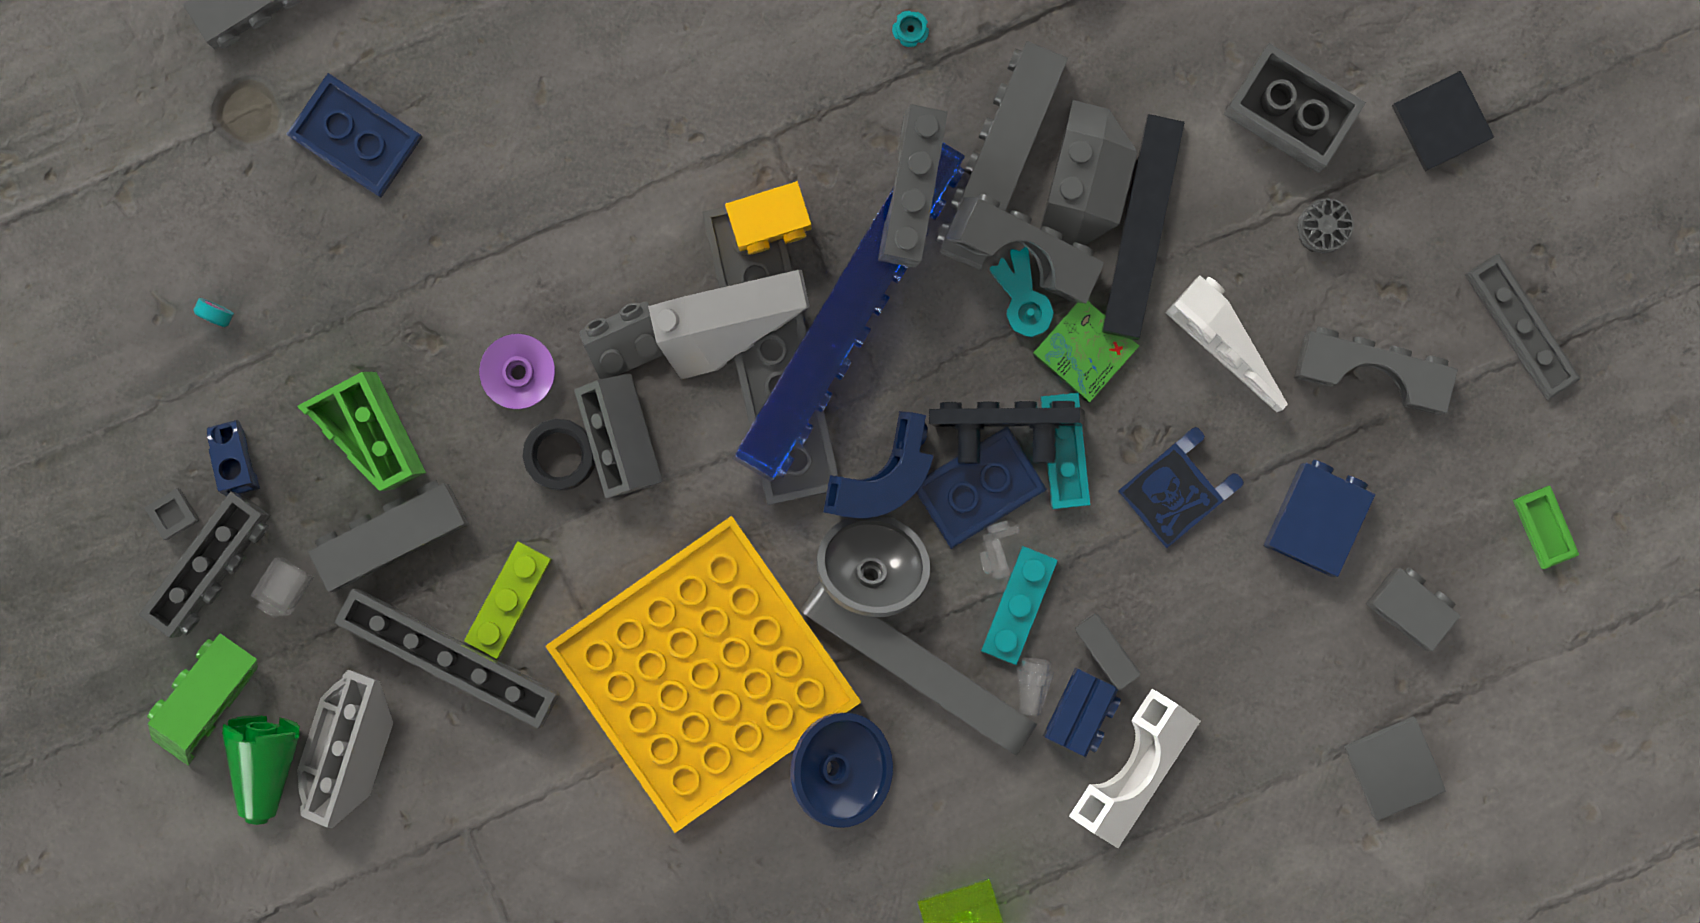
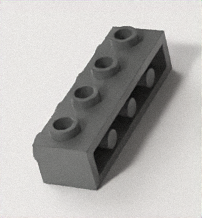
(205, 565)

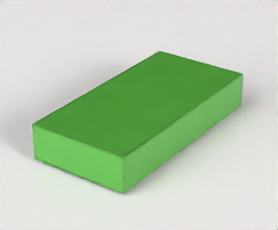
(1545, 527)

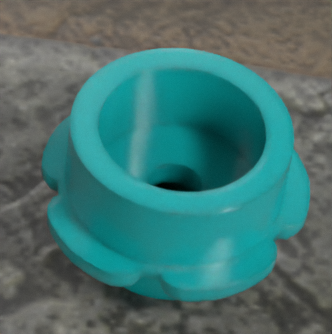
(914, 19)

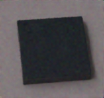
(1443, 121)

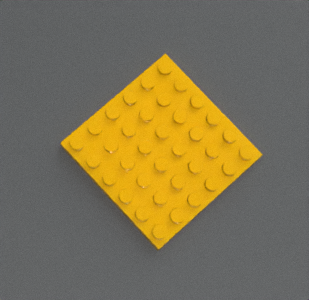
(702, 673)

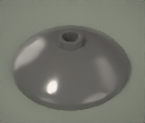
(877, 549)

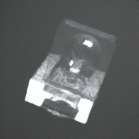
(993, 557)

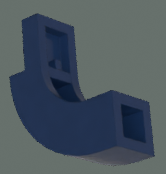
(893, 483)

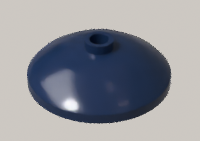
(858, 774)

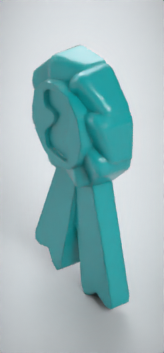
(1028, 310)

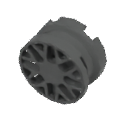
(1325, 226)

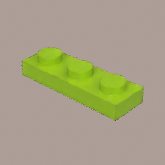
(507, 600)

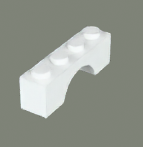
(1160, 736)

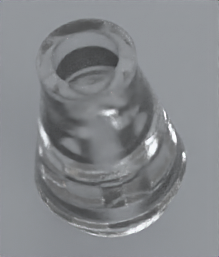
(1034, 683)

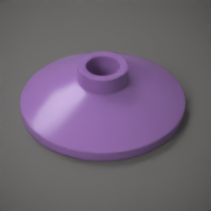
(499, 363)

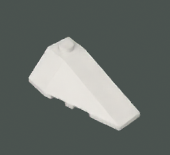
(1214, 324)

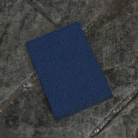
(354, 135)
(973, 496)

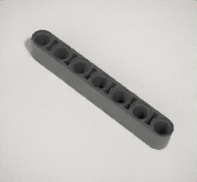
(922, 671)

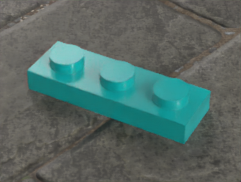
(1069, 473)
(1019, 605)

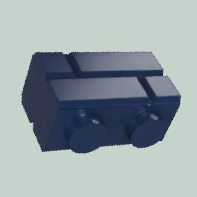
(1082, 712)

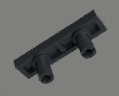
(989, 414)

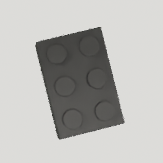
(1294, 108)

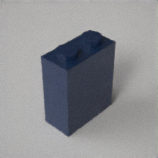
(1320, 518)

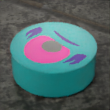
(213, 312)

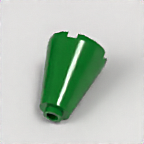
(259, 763)

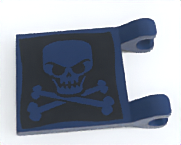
(1174, 493)

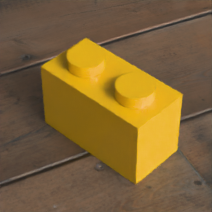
(768, 218)

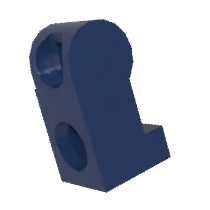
(231, 459)

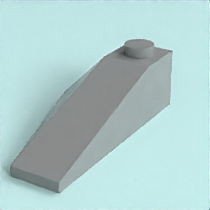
(714, 326)

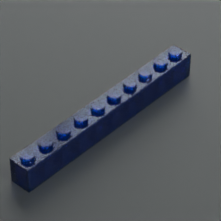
(830, 339)

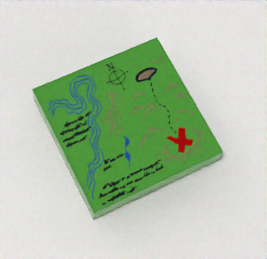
(1082, 352)

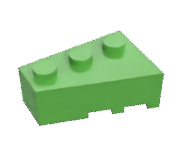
(367, 429)
(200, 697)

